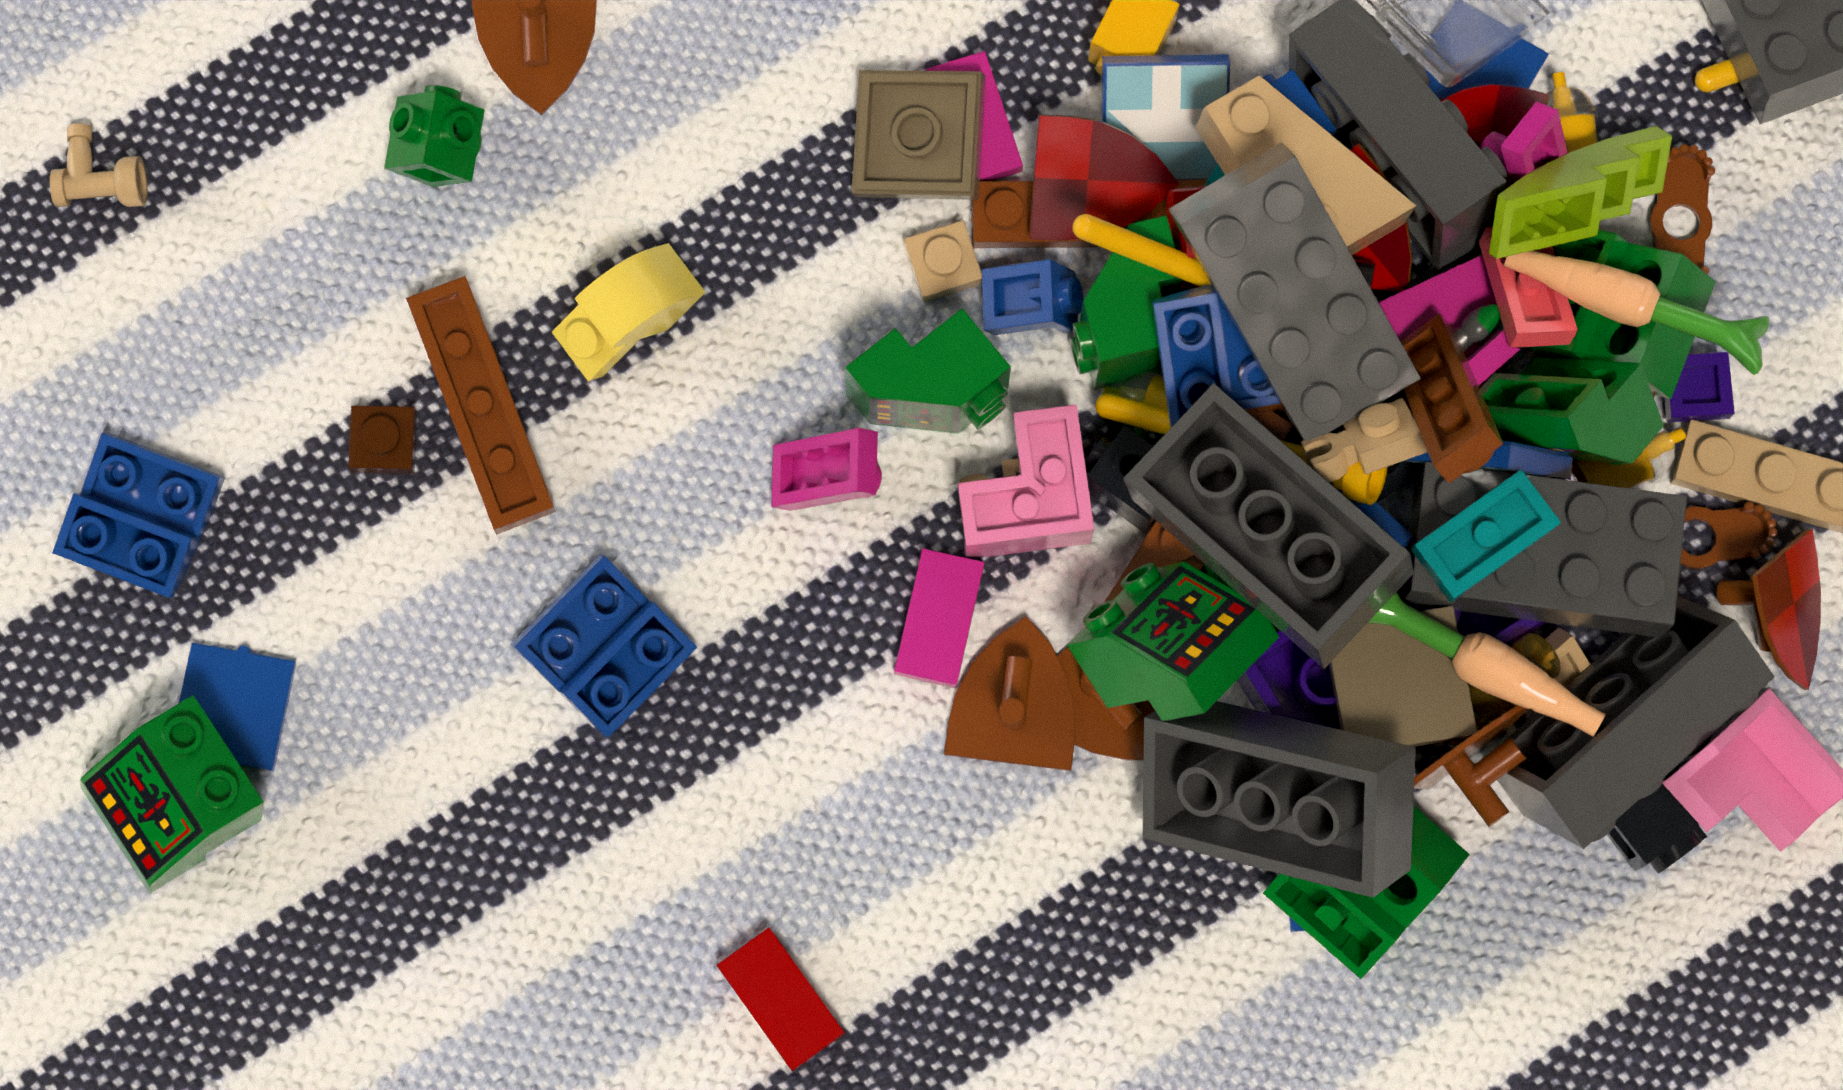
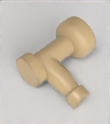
(79, 182)

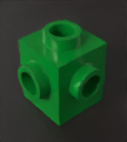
(434, 137)

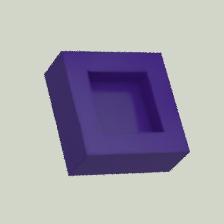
(1702, 390)

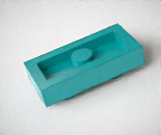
(1486, 536)

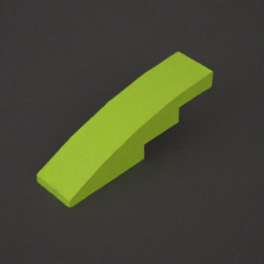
(1578, 191)

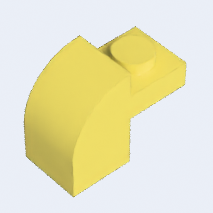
(626, 305)

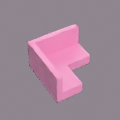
(1041, 506)
(1766, 768)

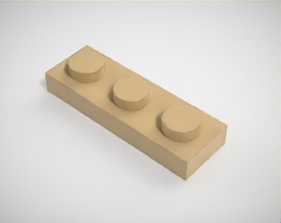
(1761, 473)

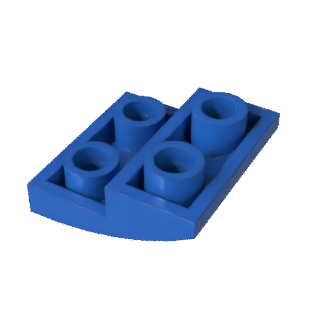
(1204, 348)
(138, 515)
(604, 646)

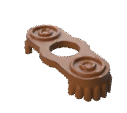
(1685, 186)
(1736, 532)

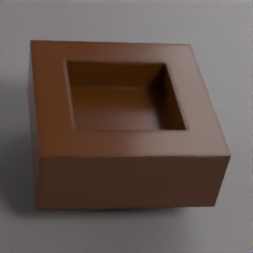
(382, 439)

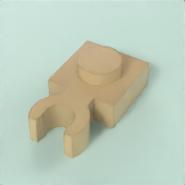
(1375, 439)

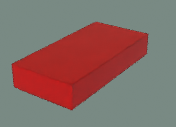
(780, 999)

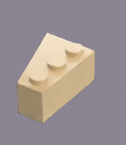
(1261, 117)

